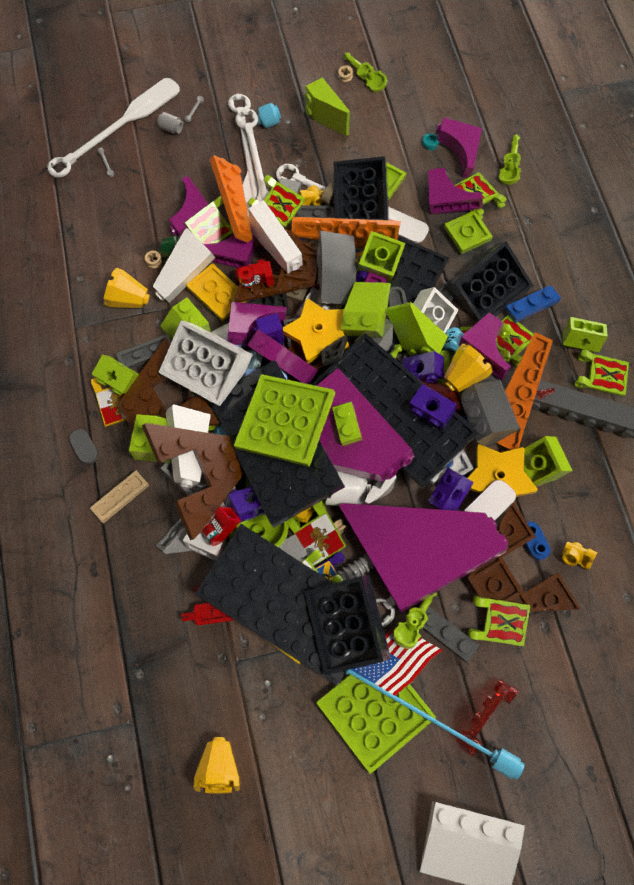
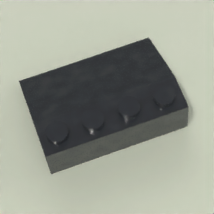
(361, 189)
(490, 282)
(347, 625)

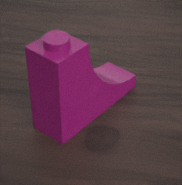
(462, 140)
(446, 197)
(193, 204)
(232, 252)
(244, 317)
(483, 339)
(286, 360)

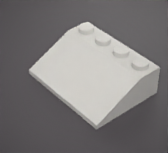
(204, 362)
(470, 847)

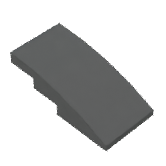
(335, 267)

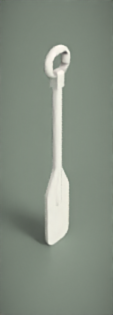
(139, 108)
(250, 182)
(263, 192)
(409, 227)
(492, 502)

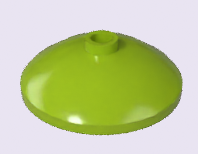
(262, 525)

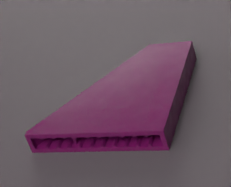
(381, 448)
(423, 548)

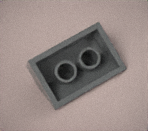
(489, 411)

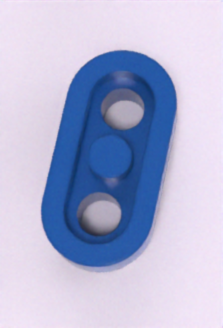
(539, 540)

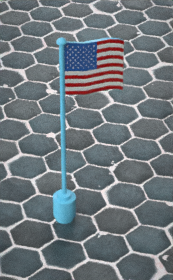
(400, 670)

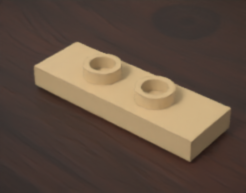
(119, 496)

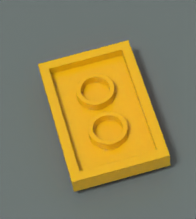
(214, 291)

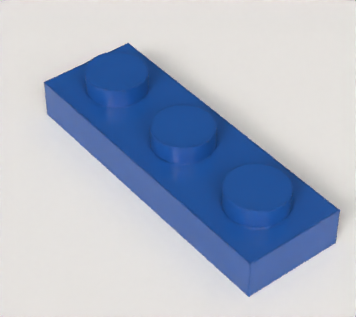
(532, 303)

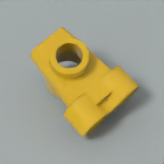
(312, 195)
(575, 553)

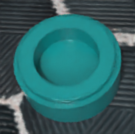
(430, 141)

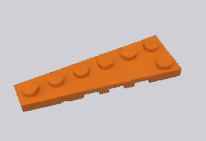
(233, 197)
(359, 228)
(524, 385)

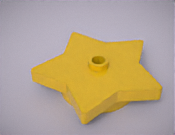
(315, 329)
(507, 464)

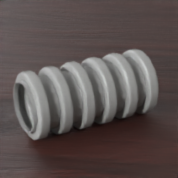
(357, 568)

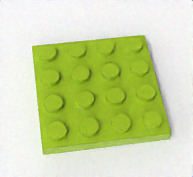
(285, 420)
(372, 721)

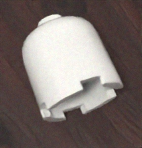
(354, 492)

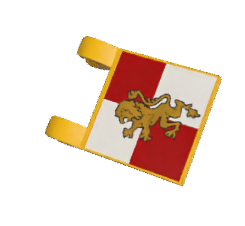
(108, 404)

